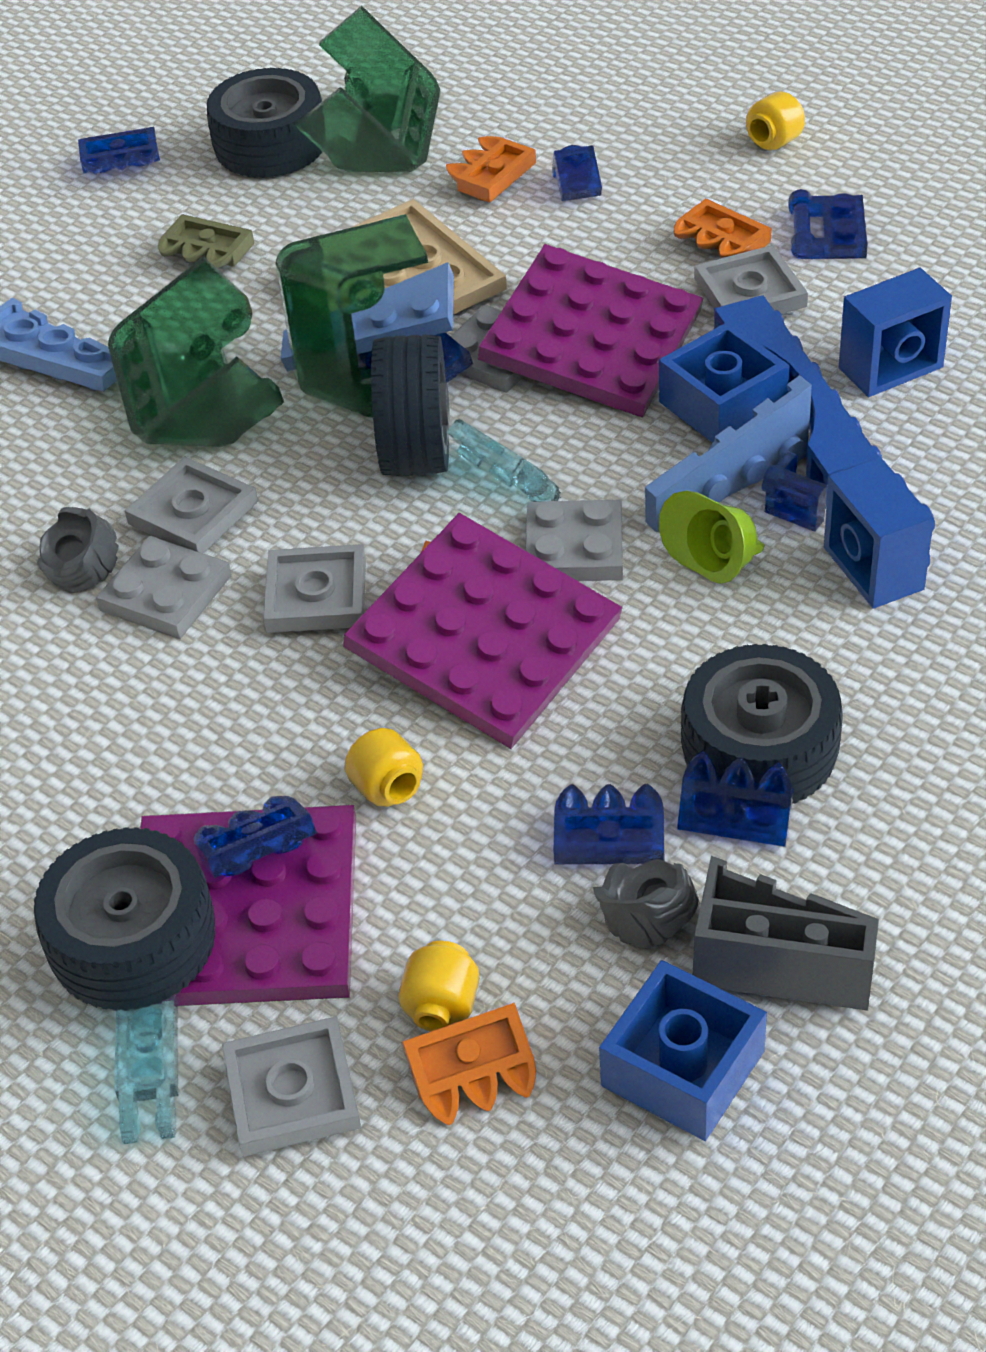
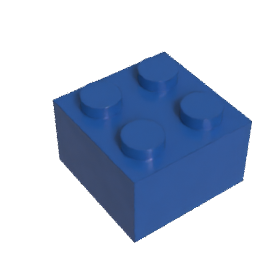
(894, 331)
(720, 380)
(878, 532)
(683, 1049)

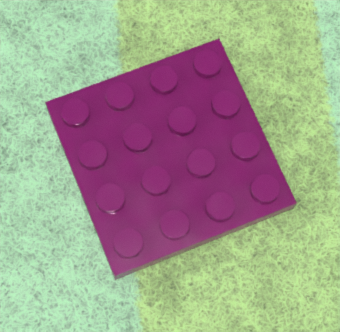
(590, 329)
(483, 629)
(283, 920)

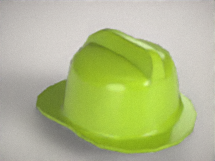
(708, 535)

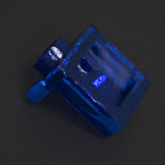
(576, 172)
(794, 495)

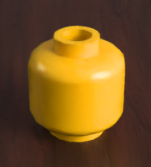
(775, 120)
(384, 767)
(439, 984)

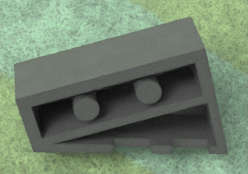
(781, 944)

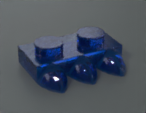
(118, 150)
(734, 803)
(608, 829)
(253, 836)

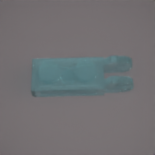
(504, 463)
(147, 1066)

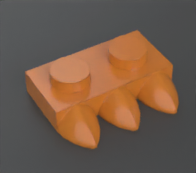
(492, 168)
(722, 229)
(470, 1057)

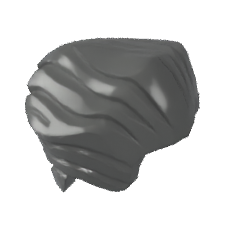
(78, 550)
(647, 902)

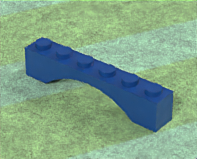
(835, 435)

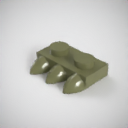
(201, 237)

